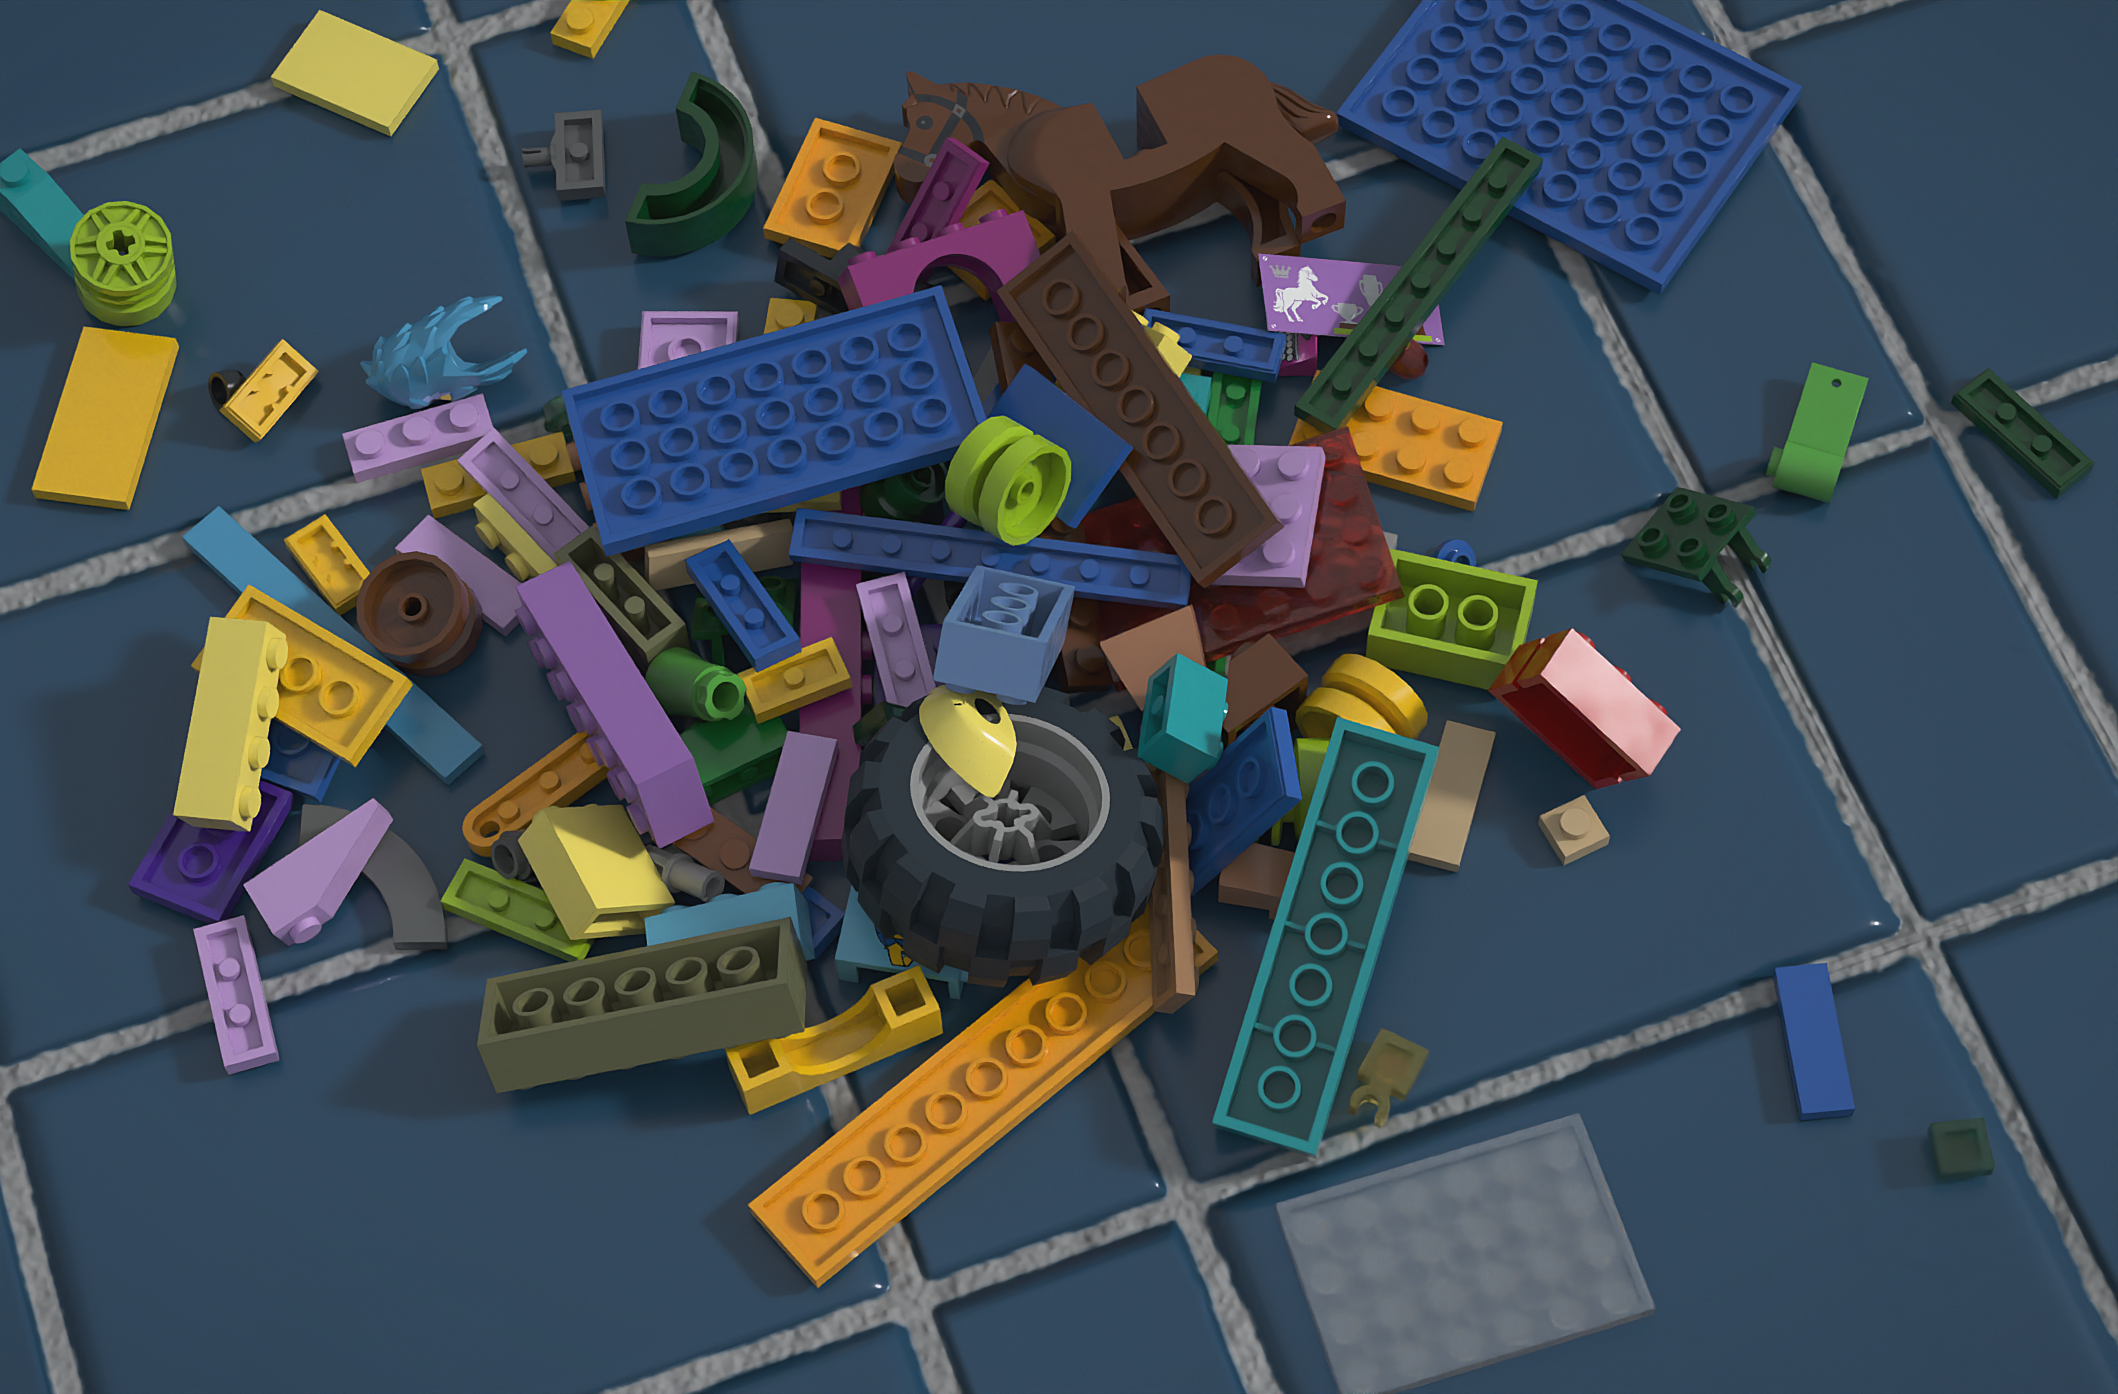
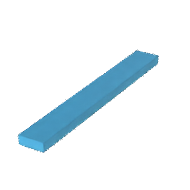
(417, 720)

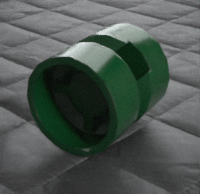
(904, 495)

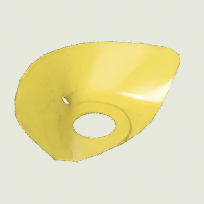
(968, 742)

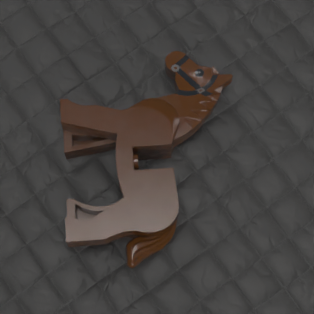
(1203, 138)

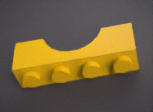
(882, 1023)

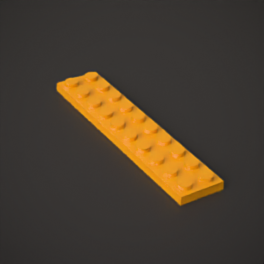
(958, 1105)

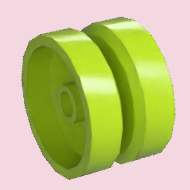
(1008, 480)

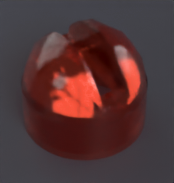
(1411, 362)

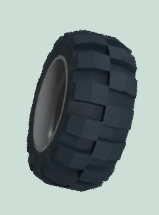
(1060, 900)

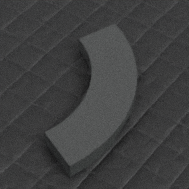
(399, 877)

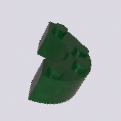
(712, 197)

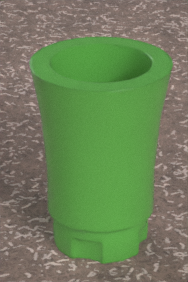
(694, 686)

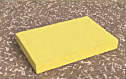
(355, 73)

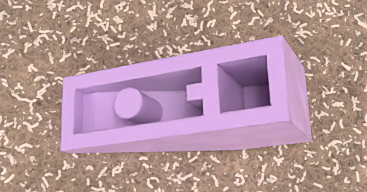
(315, 878)

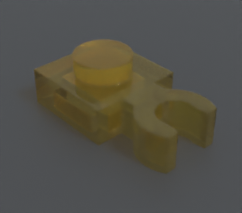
(1388, 1070)

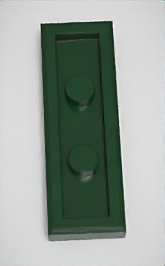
(2022, 433)

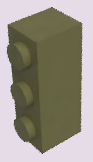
(627, 601)

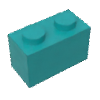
(1183, 718)

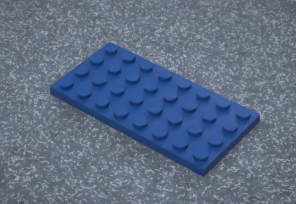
(773, 420)

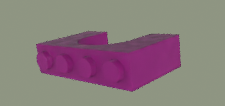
(989, 251)

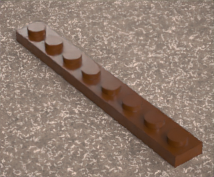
(1081, 660)

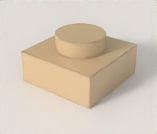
(1574, 830)

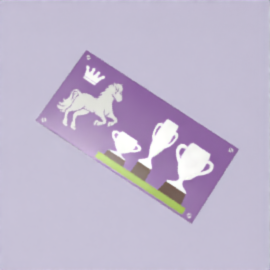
(1328, 296)

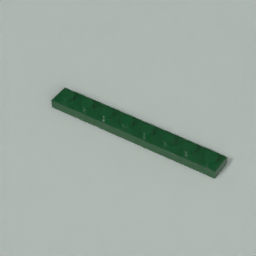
(1418, 287)

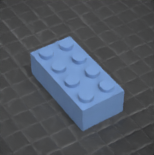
(1003, 635)

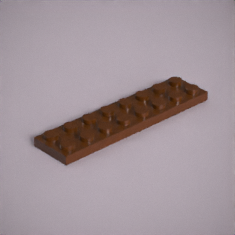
(1123, 379)

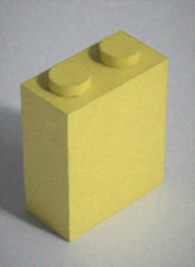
(594, 870)

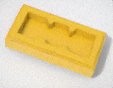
(269, 391)
(328, 563)

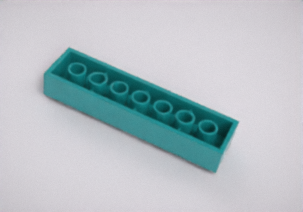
(1326, 937)

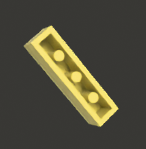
(231, 724)

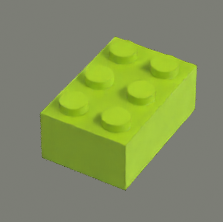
(1453, 620)

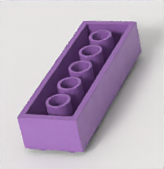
(612, 706)

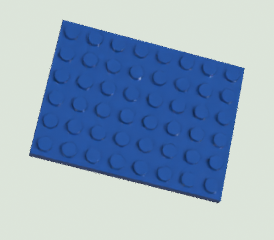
(1626, 108)

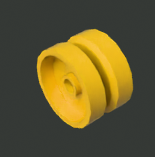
(1364, 694)

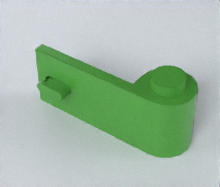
(1818, 434)

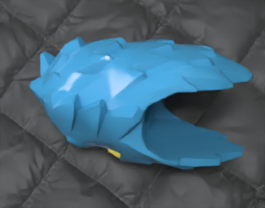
(421, 365)

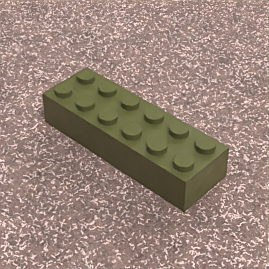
(643, 1005)

